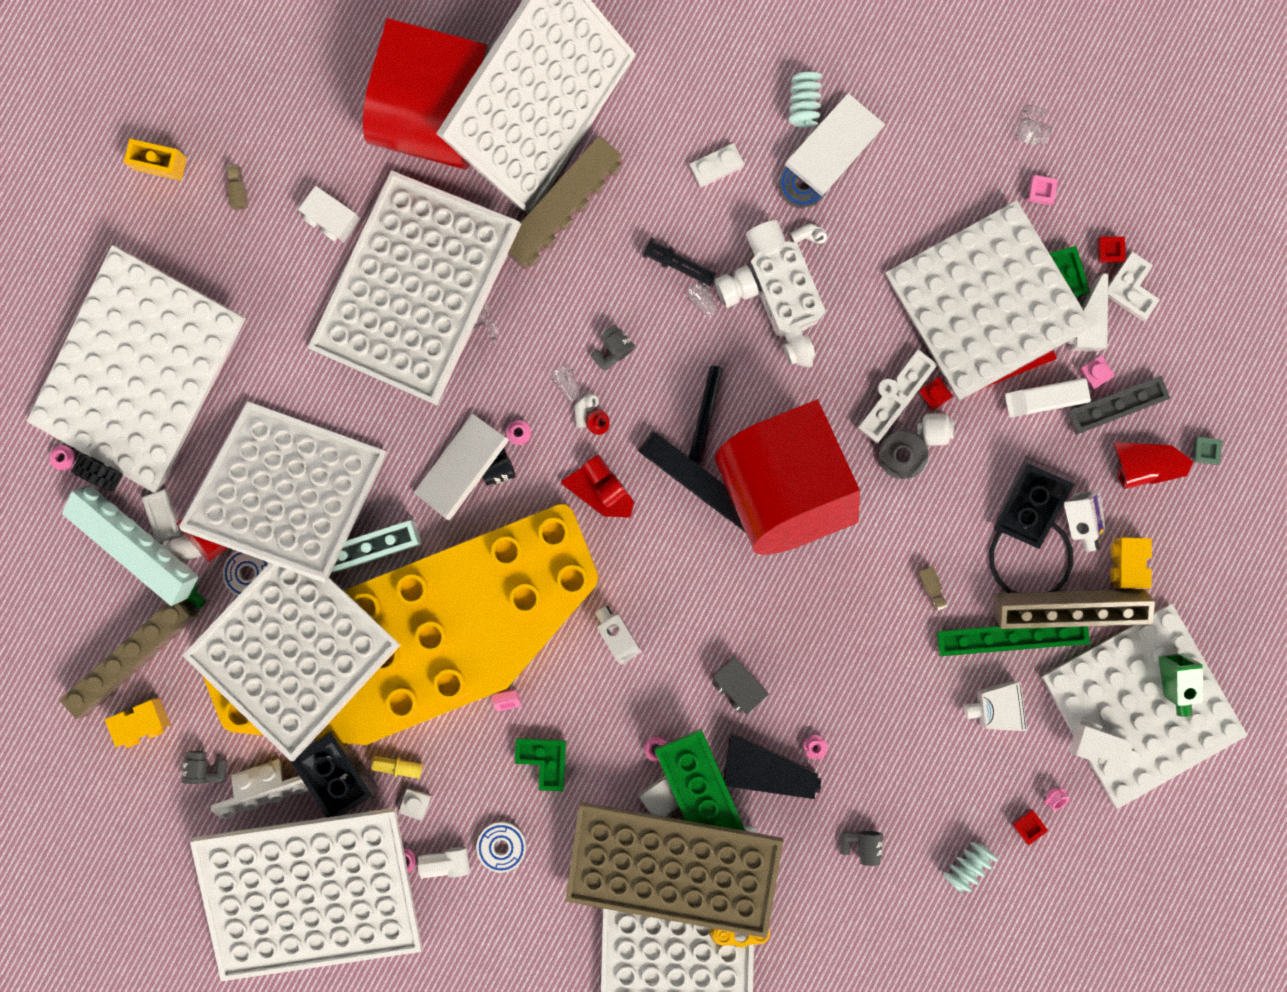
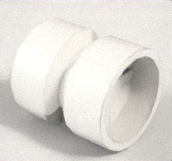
(739, 285)

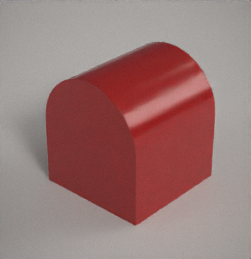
(415, 88)
(789, 480)

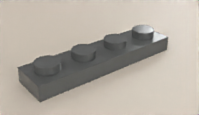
(1118, 405)

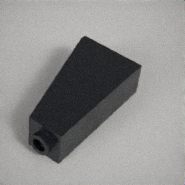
(763, 770)

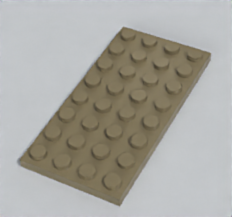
(674, 869)

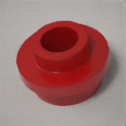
(592, 422)

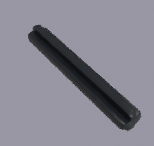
(705, 413)

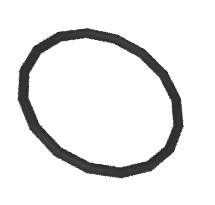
(1058, 586)

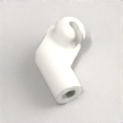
(809, 232)
(583, 408)

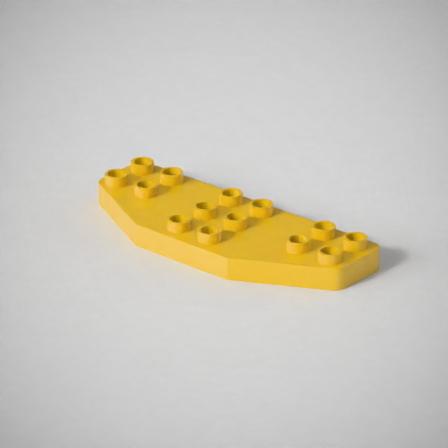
(462, 624)

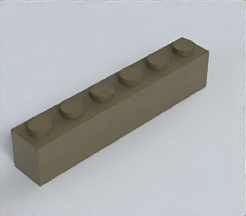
(563, 201)
(1073, 608)
(128, 658)

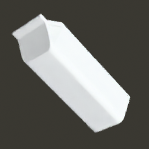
(1047, 397)

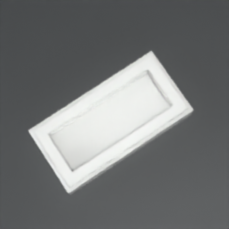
(161, 516)

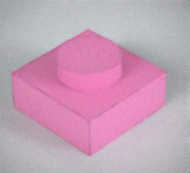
(1042, 190)
(1096, 372)
(506, 700)

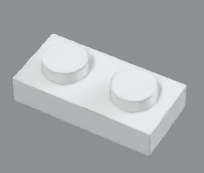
(717, 165)

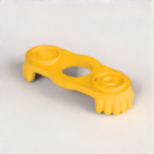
(727, 938)

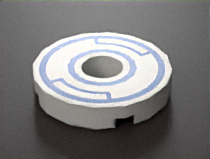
(233, 571)
(498, 861)

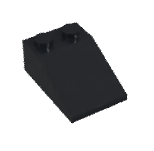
(1033, 502)
(334, 775)

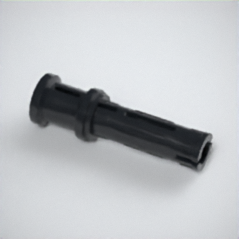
(668, 253)

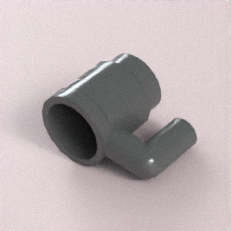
(617, 344)
(196, 766)
(869, 846)

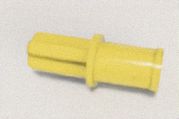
(396, 767)

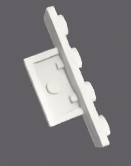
(258, 787)

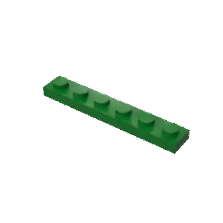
(997, 639)

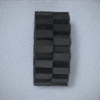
(96, 472)

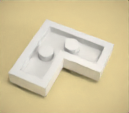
(1126, 289)

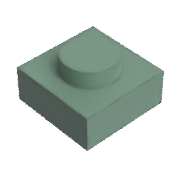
(1207, 450)

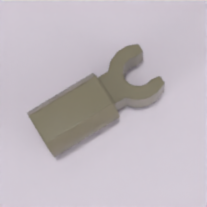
(236, 188)
(932, 587)

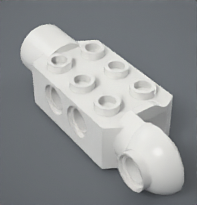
(785, 289)

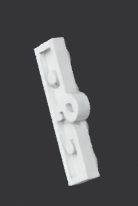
(896, 395)

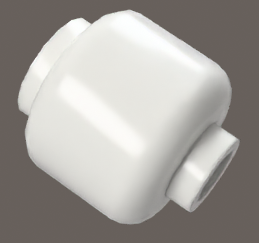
(936, 429)

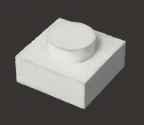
(415, 804)

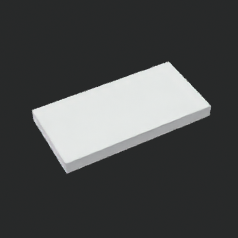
(835, 144)
(461, 467)

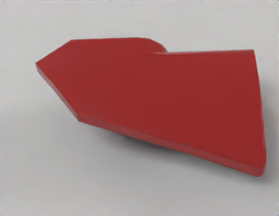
(1150, 463)
(600, 489)

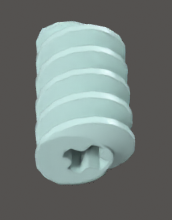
(803, 99)
(970, 867)

